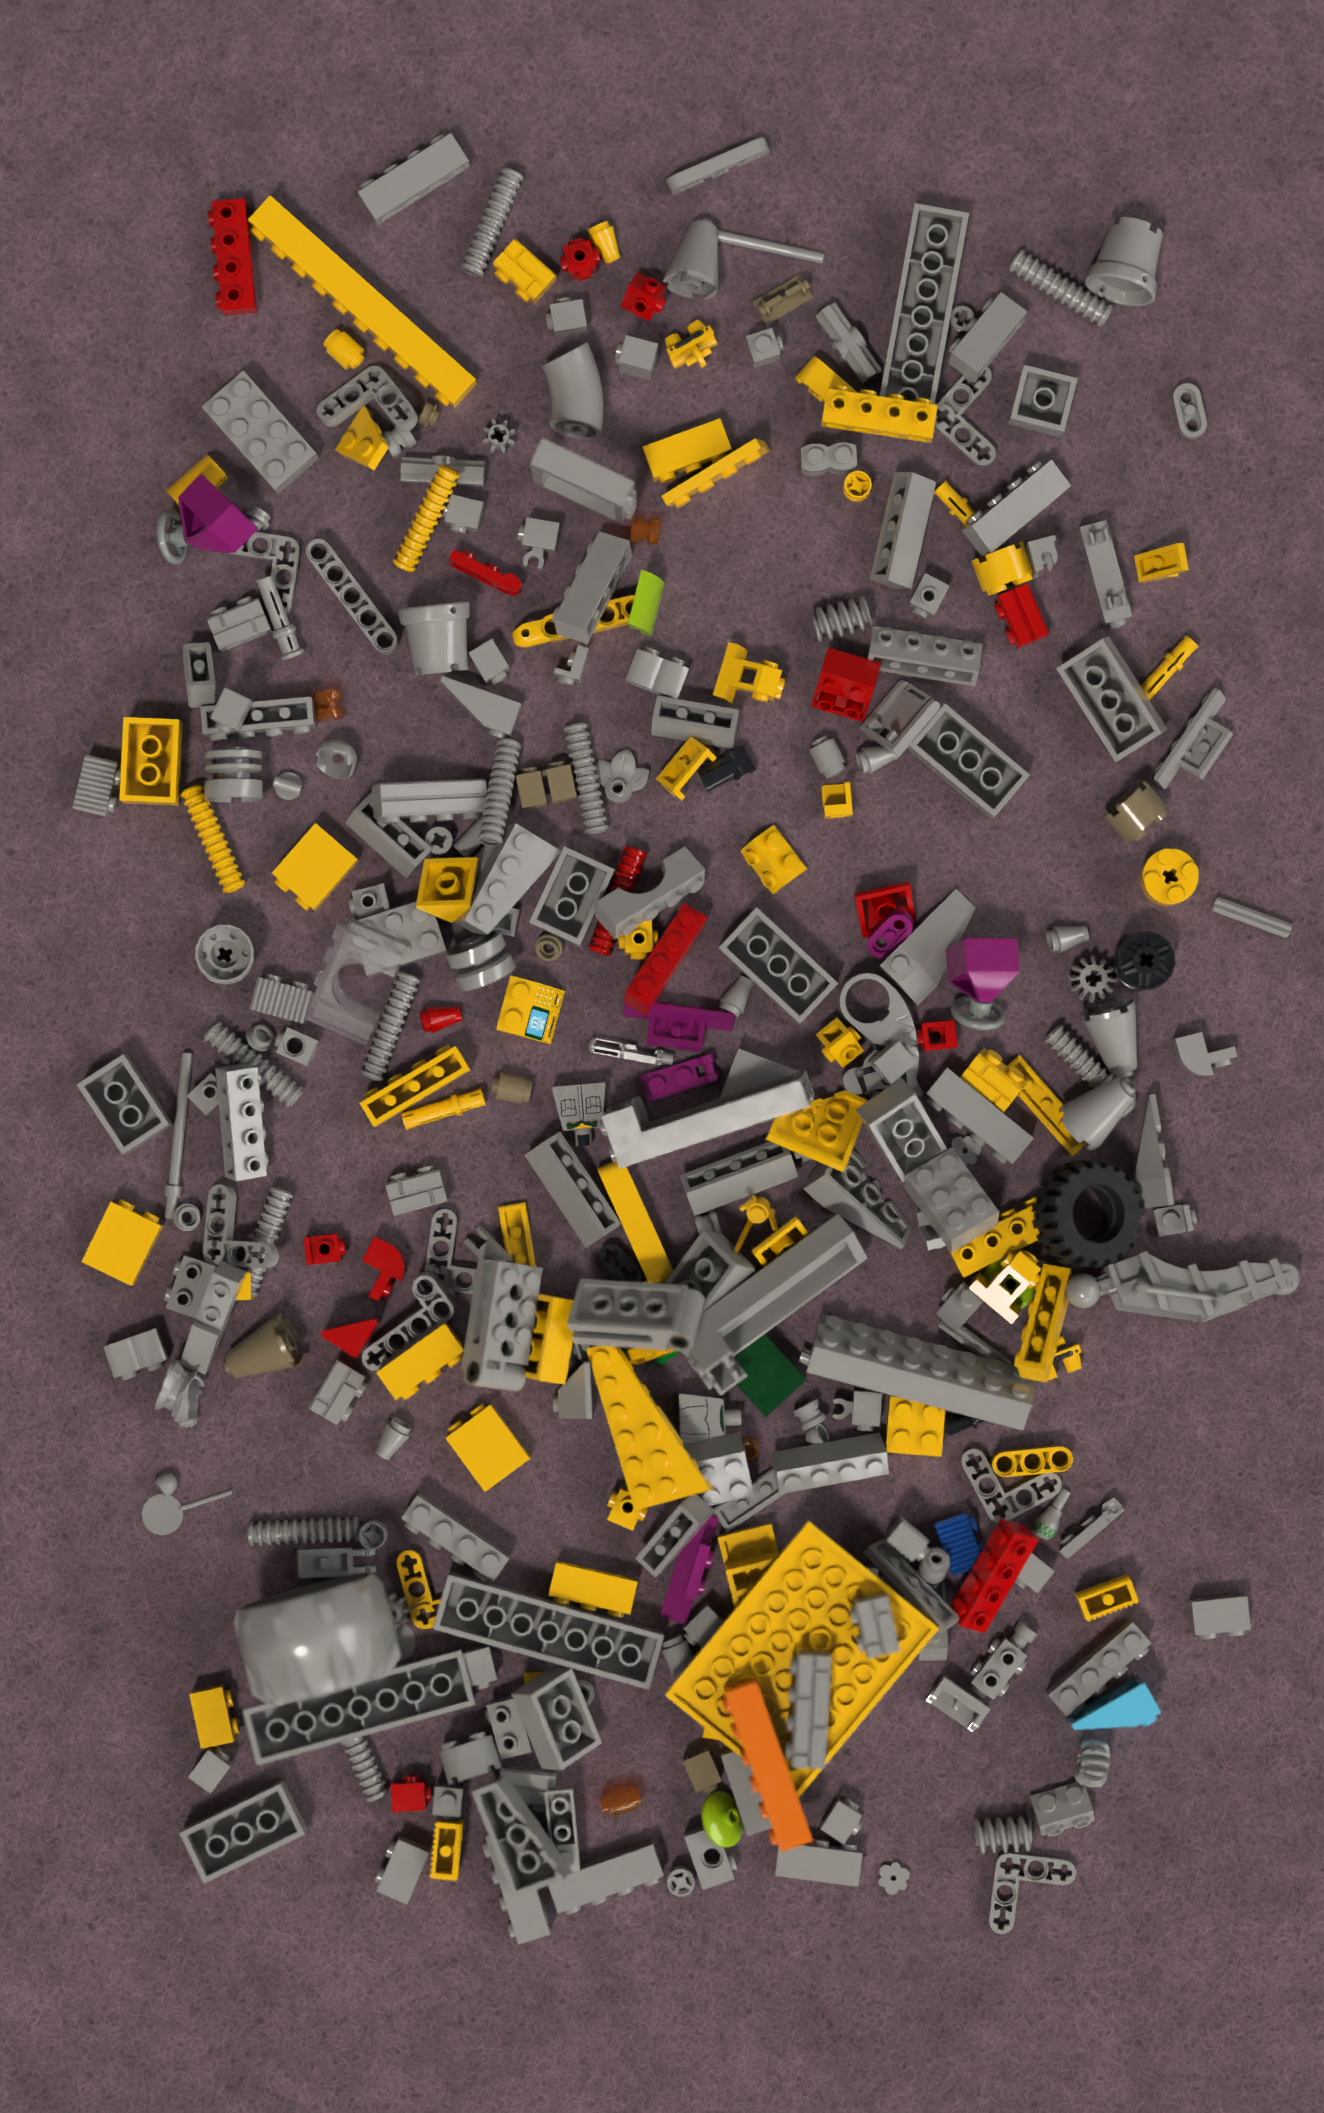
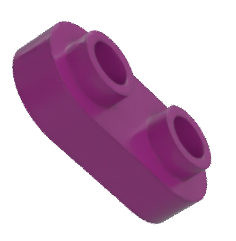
(891, 932)

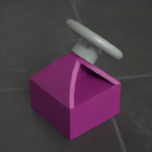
(205, 522)
(981, 971)

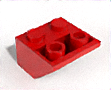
(845, 684)

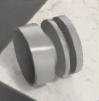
(233, 775)
(230, 939)

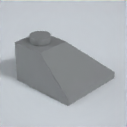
(575, 1396)

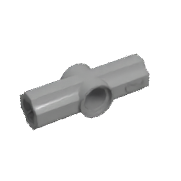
(848, 343)
(422, 470)

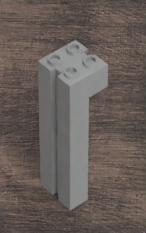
(638, 1139)
(770, 1299)

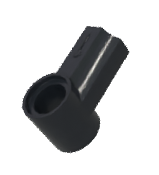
(729, 768)

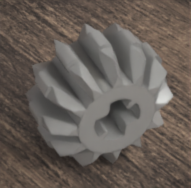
(1086, 971)
(1092, 1763)

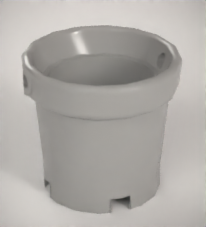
(1127, 263)
(437, 636)

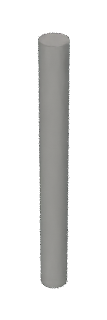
(771, 247)

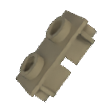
(783, 299)

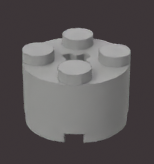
(469, 1758)

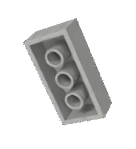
(260, 432)
(1112, 699)
(968, 761)
(777, 966)
(243, 1831)

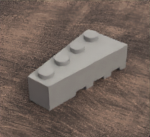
(506, 878)
(518, 1839)

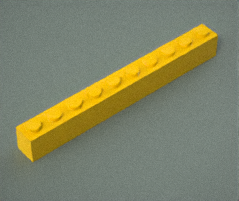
(362, 302)

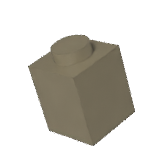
(702, 1770)

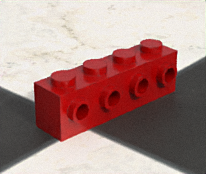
(234, 257)
(993, 1575)

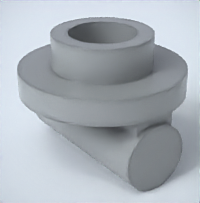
(288, 785)

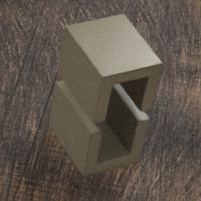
(532, 789)

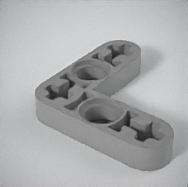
(374, 391)
(956, 410)
(274, 554)
(227, 1245)
(450, 1272)
(1007, 1498)
(1012, 1879)

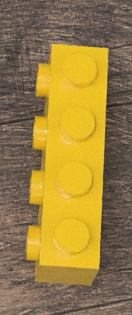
(878, 414)
(415, 1086)
(1011, 1234)
(1044, 1324)

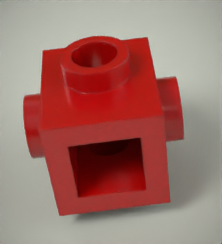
(581, 269)
(644, 297)

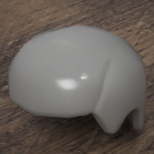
(325, 762)

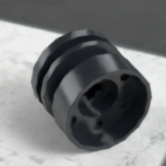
(1127, 960)

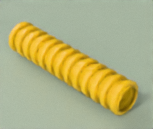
(426, 518)
(212, 839)

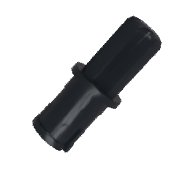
(959, 1423)

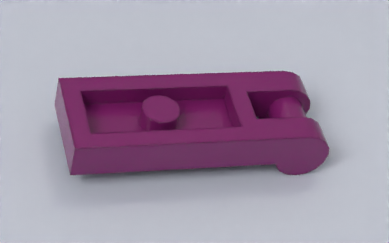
(679, 1078)

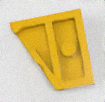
(363, 440)

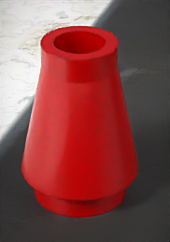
(438, 1018)

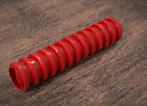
(624, 880)

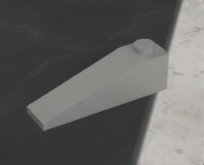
(922, 957)
(1148, 1173)
(858, 1200)

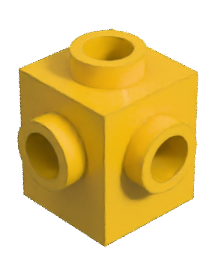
(636, 950)
(843, 1047)
(619, 1515)

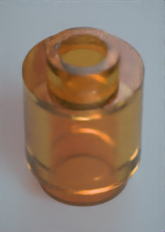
(620, 1799)

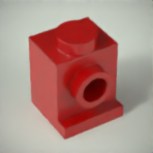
(946, 1030)
(313, 1253)

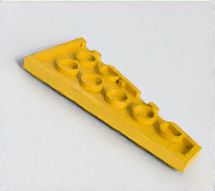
(645, 1441)

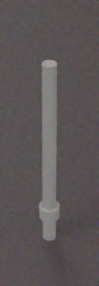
(173, 1189)

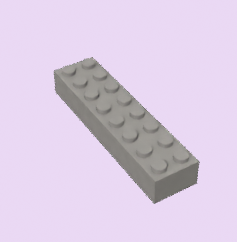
(924, 302)
(920, 1372)
(548, 1630)
(395, 1699)

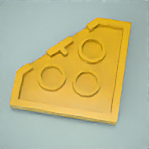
(822, 1130)

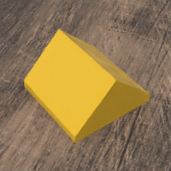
(447, 886)

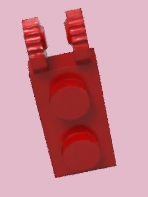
(485, 573)

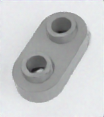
(1189, 411)

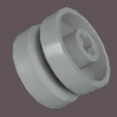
(480, 960)

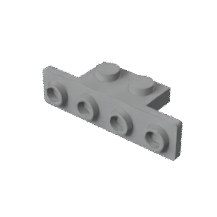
(1199, 743)

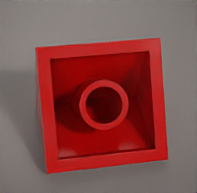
(877, 904)
(352, 1337)

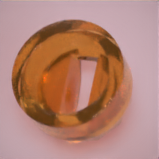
(751, 1447)

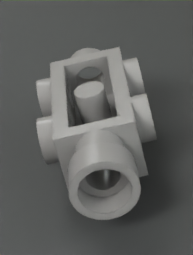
(997, 1667)

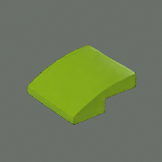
(646, 603)

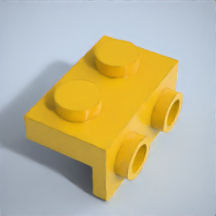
(773, 859)

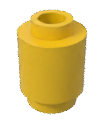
(344, 349)

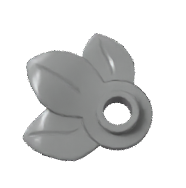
(621, 772)

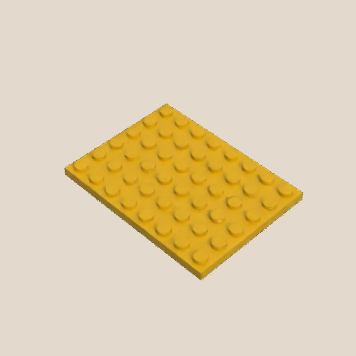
(801, 1606)

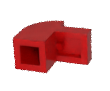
(389, 1261)

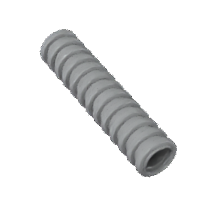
(492, 222)
(1060, 288)
(585, 778)
(499, 792)
(390, 1026)
(240, 1054)
(1079, 1060)
(268, 1229)
(303, 1531)
(365, 1768)

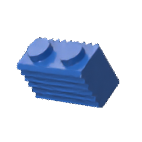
(958, 1541)

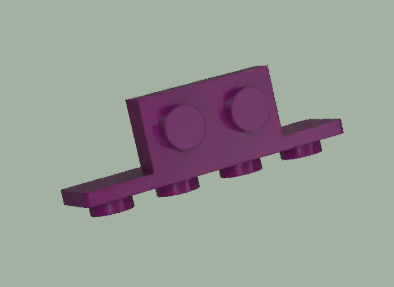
(680, 1026)
(687, 1574)

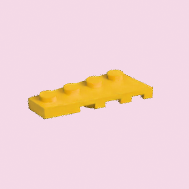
(721, 469)

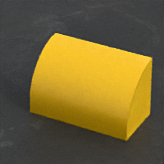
(206, 467)

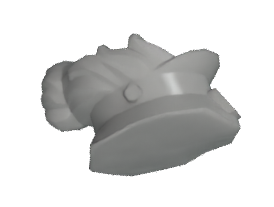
(180, 1394)

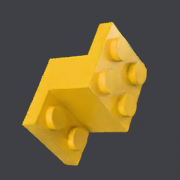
(747, 1557)

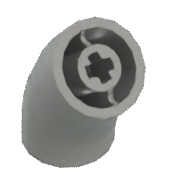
(575, 394)

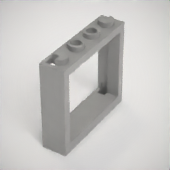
(583, 482)

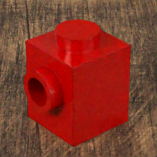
(410, 1794)

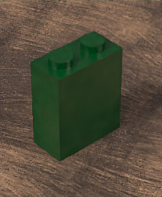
(769, 1375)

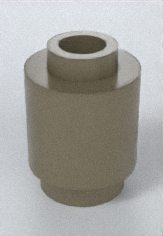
(511, 1088)

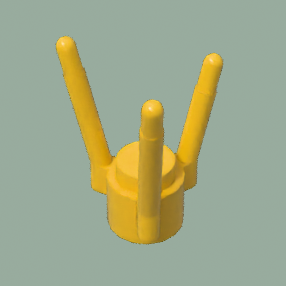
(757, 1212)

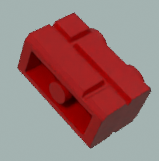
(1021, 617)

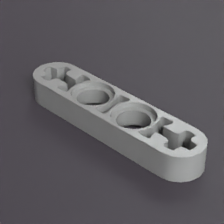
(718, 165)

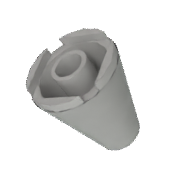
(695, 262)
(1114, 1035)
(1098, 1111)

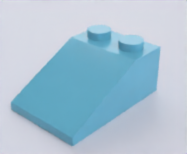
(1122, 1707)

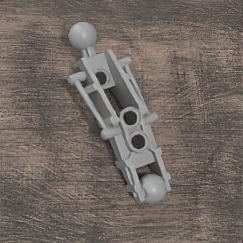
(1163, 1290)

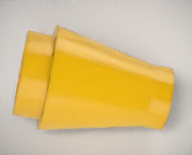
(604, 239)

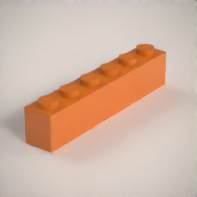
(767, 1763)

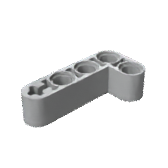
(406, 1327)

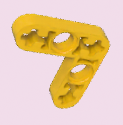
(416, 1603)

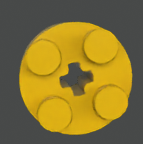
(1003, 567)
(1184, 873)

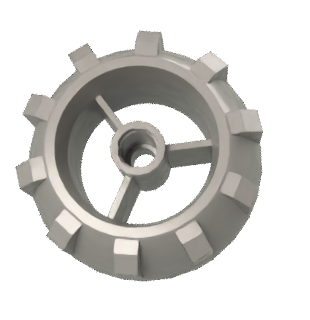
(317, 1638)

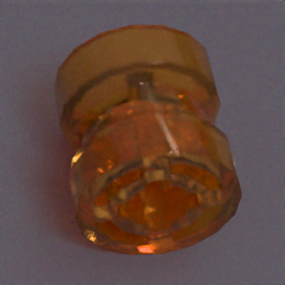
(645, 530)
(328, 705)

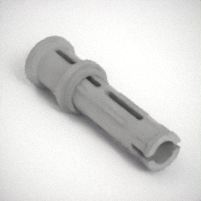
(283, 629)

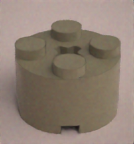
(1135, 812)

